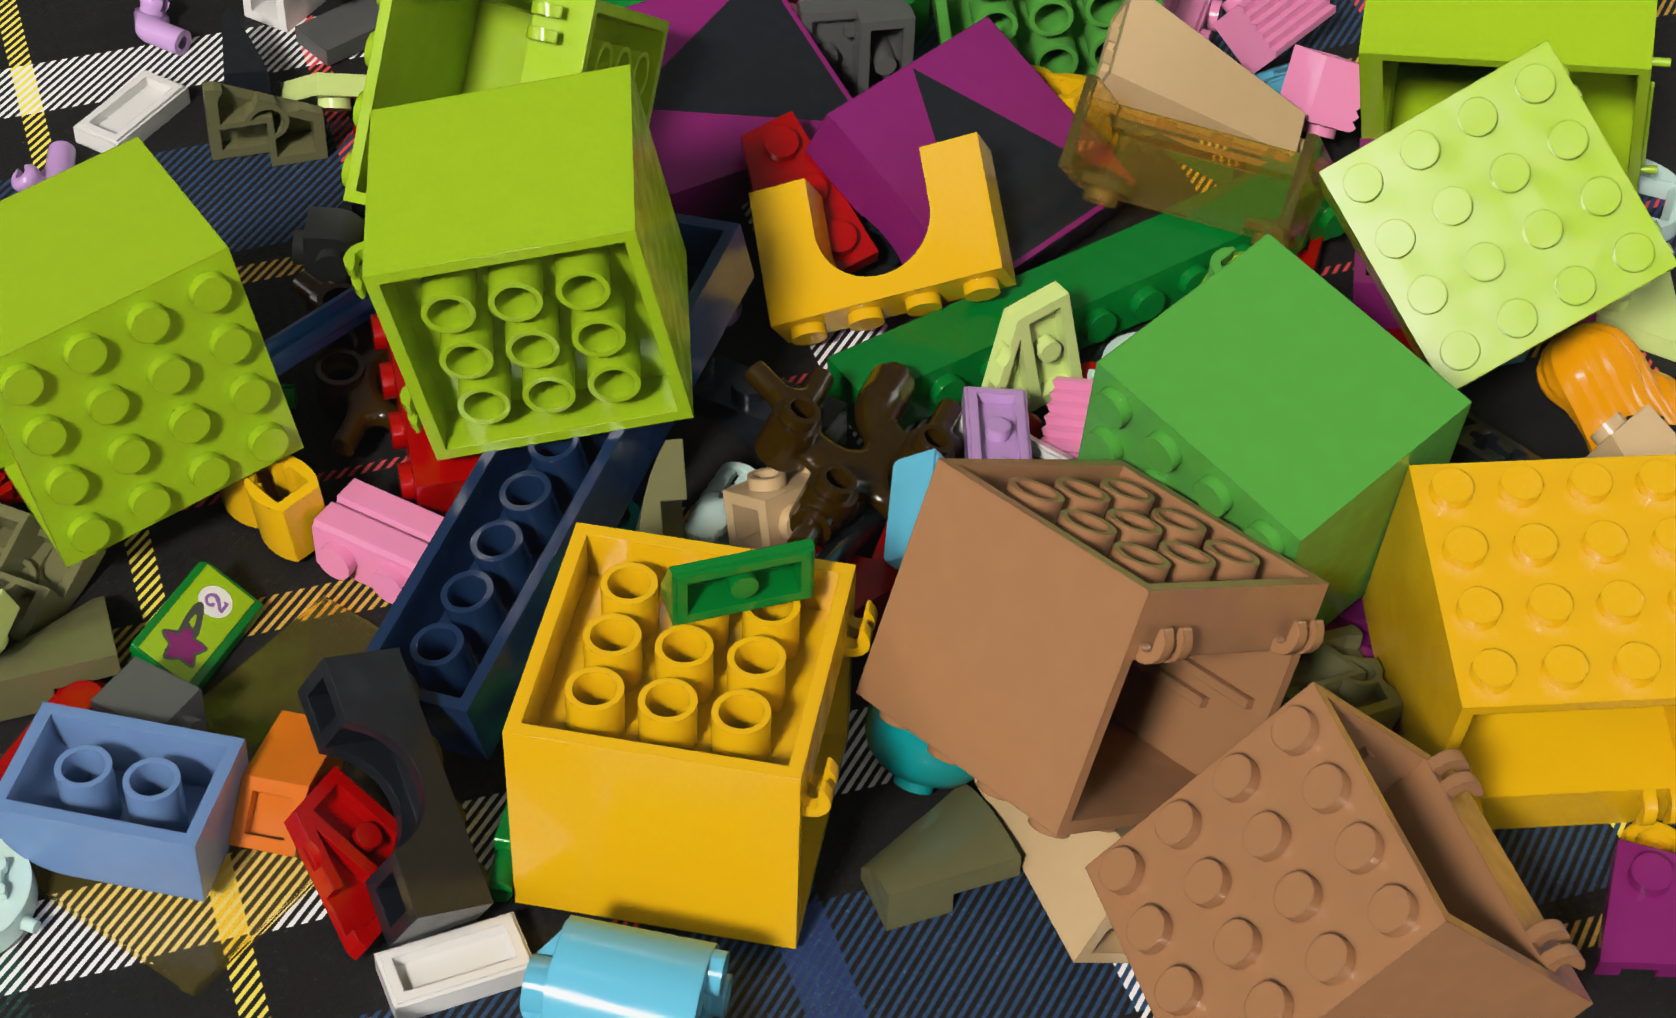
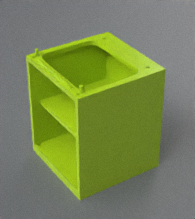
(1433, 48)

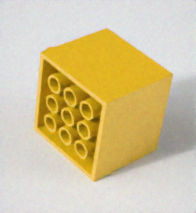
(1537, 632)
(678, 762)

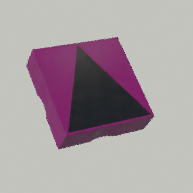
(722, 76)
(952, 91)

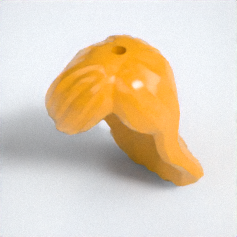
(1602, 372)

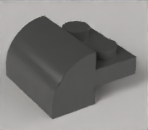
(861, 38)

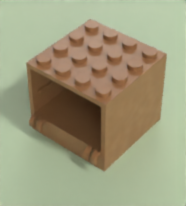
(1083, 636)
(1332, 882)

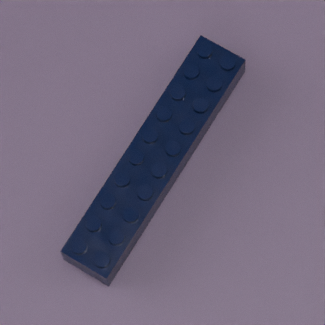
(494, 560)

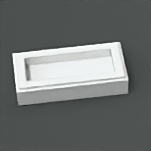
(132, 112)
(453, 967)

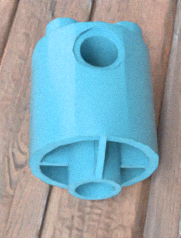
(625, 973)

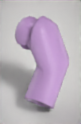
(154, 27)
(60, 157)

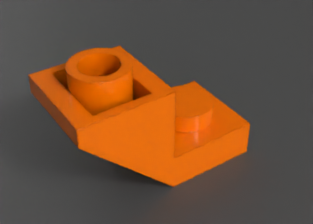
(276, 783)

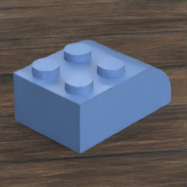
(122, 800)

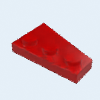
(778, 156)

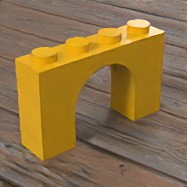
(959, 258)

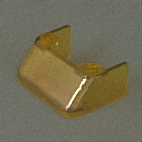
(1192, 170)

